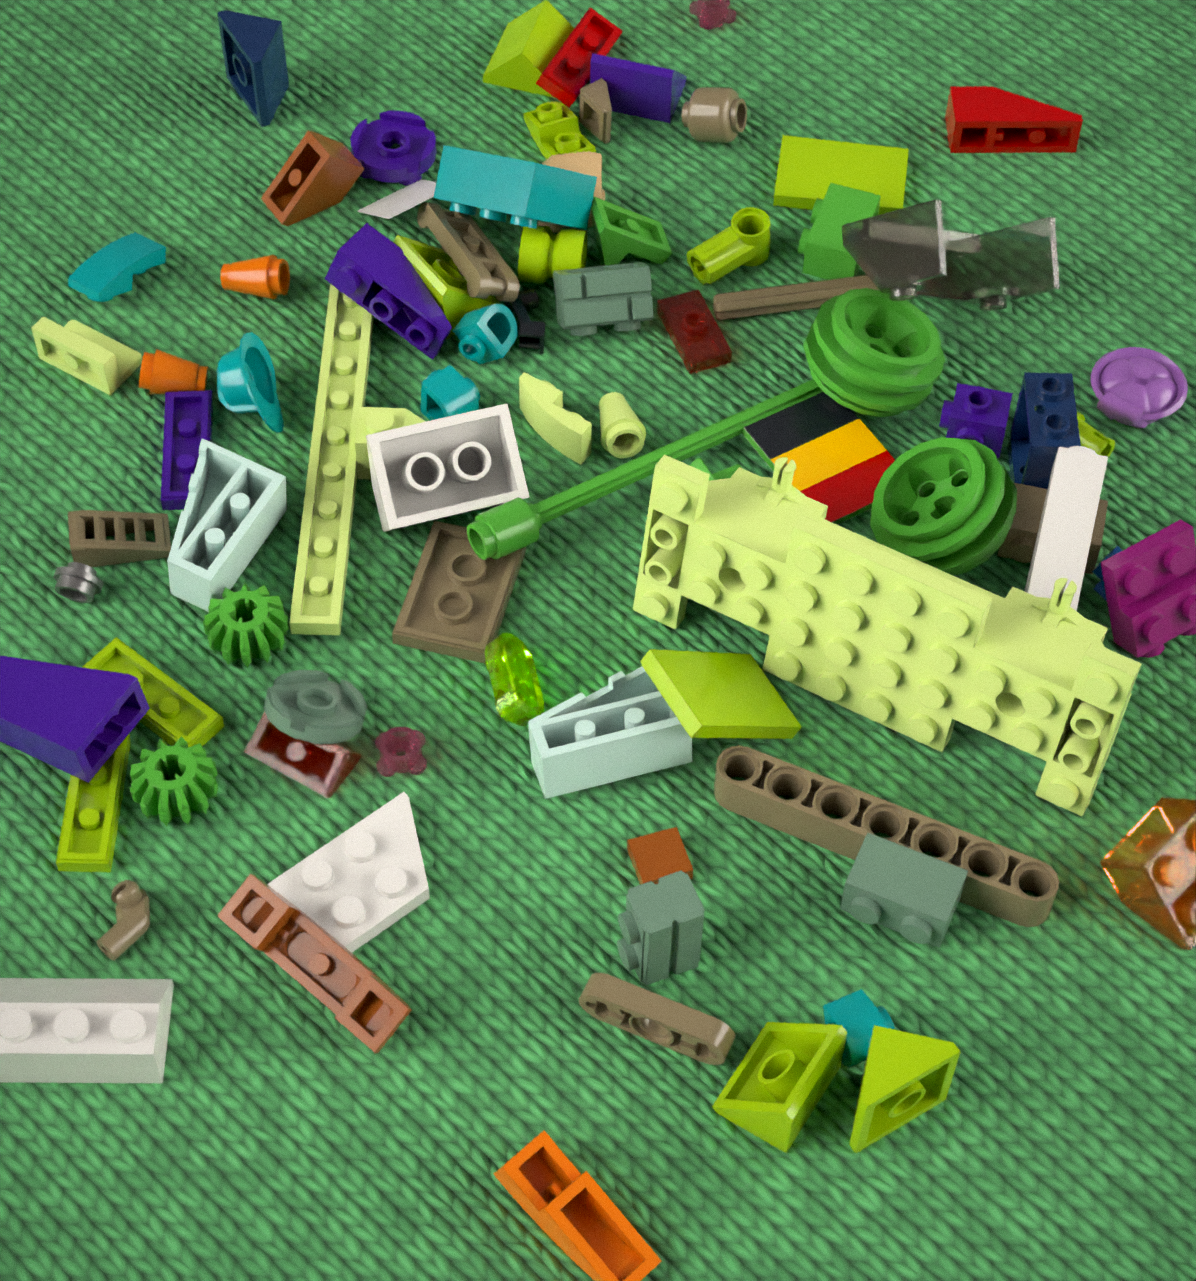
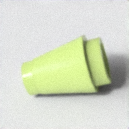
(620, 426)

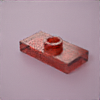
(694, 331)

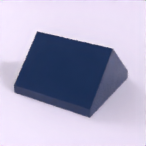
(255, 61)

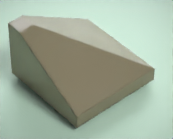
(596, 110)

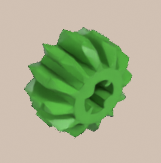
(246, 624)
(173, 781)

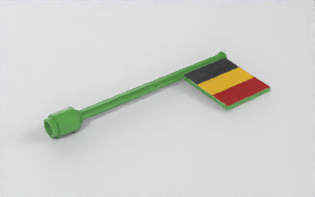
(832, 450)

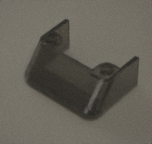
(915, 257)

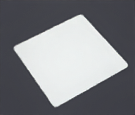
(401, 200)

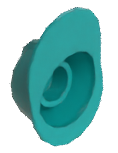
(249, 383)

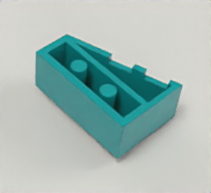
(513, 187)

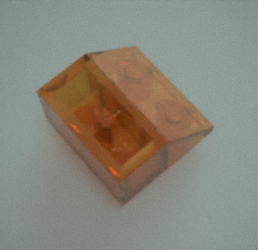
(1157, 869)

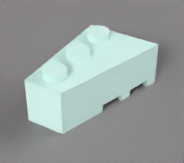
(223, 523)
(607, 736)

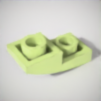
(544, 411)

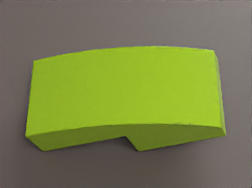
(556, 130)

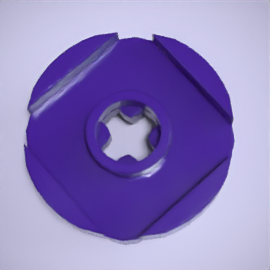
(405, 164)

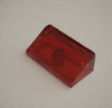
(313, 765)

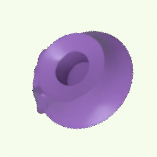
(1138, 386)

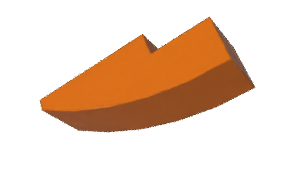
(576, 1213)

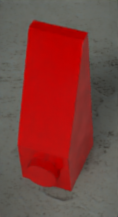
(1004, 122)

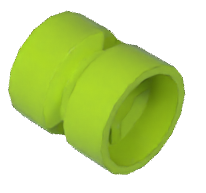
(546, 252)

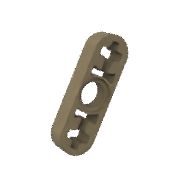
(657, 1018)

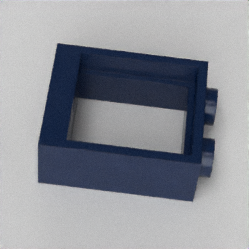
(1042, 424)

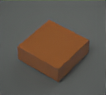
(658, 855)

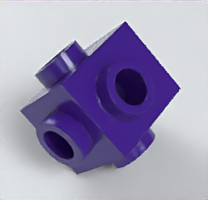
(977, 415)

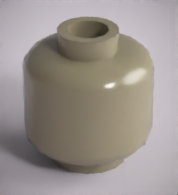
(714, 114)

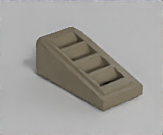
(102, 552)

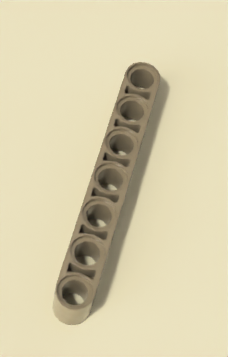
(863, 813)

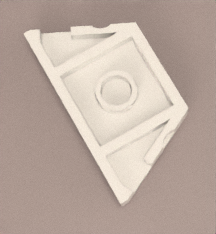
(361, 877)

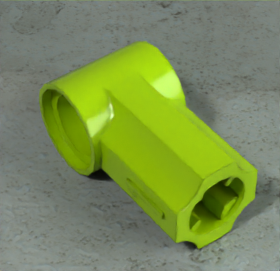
(740, 244)

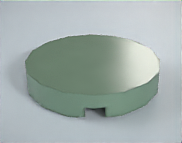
(314, 708)

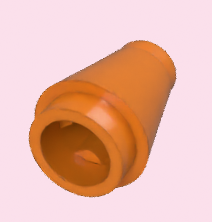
(257, 276)
(169, 373)

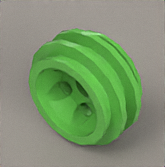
(874, 352)
(945, 504)

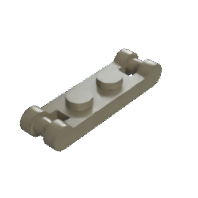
(471, 252)

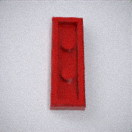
(571, 64)

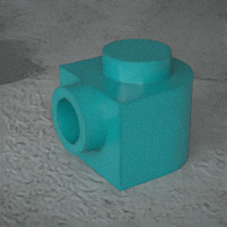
(486, 333)
(448, 394)
(858, 1018)

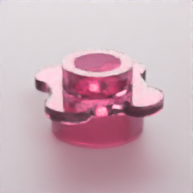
(712, 13)
(400, 740)

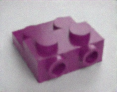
(1152, 590)

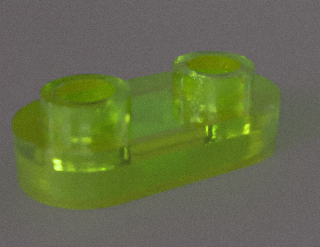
(514, 679)

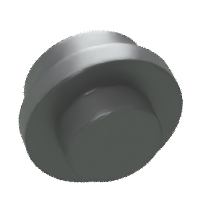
(77, 582)

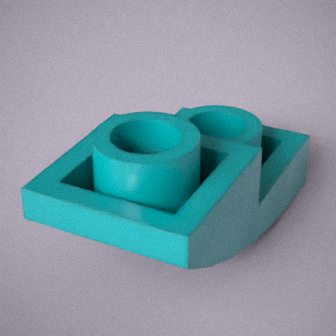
(113, 267)

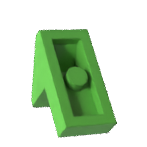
(625, 231)

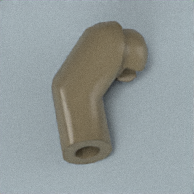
(131, 918)

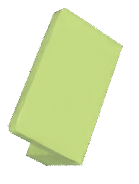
(85, 353)

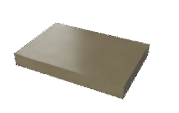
(456, 596)

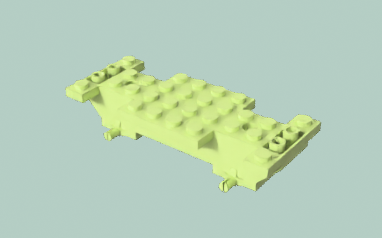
(885, 627)

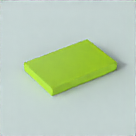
(812, 164)
(720, 695)

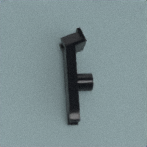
(530, 333)

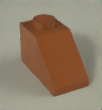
(312, 179)

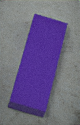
(186, 421)

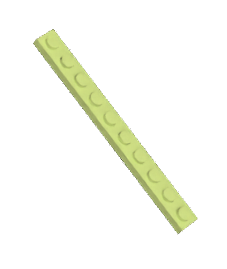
(332, 470)

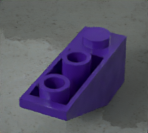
(388, 286)

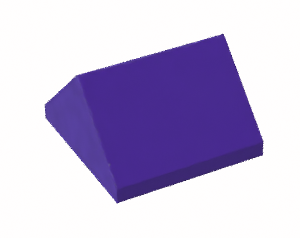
(639, 87)

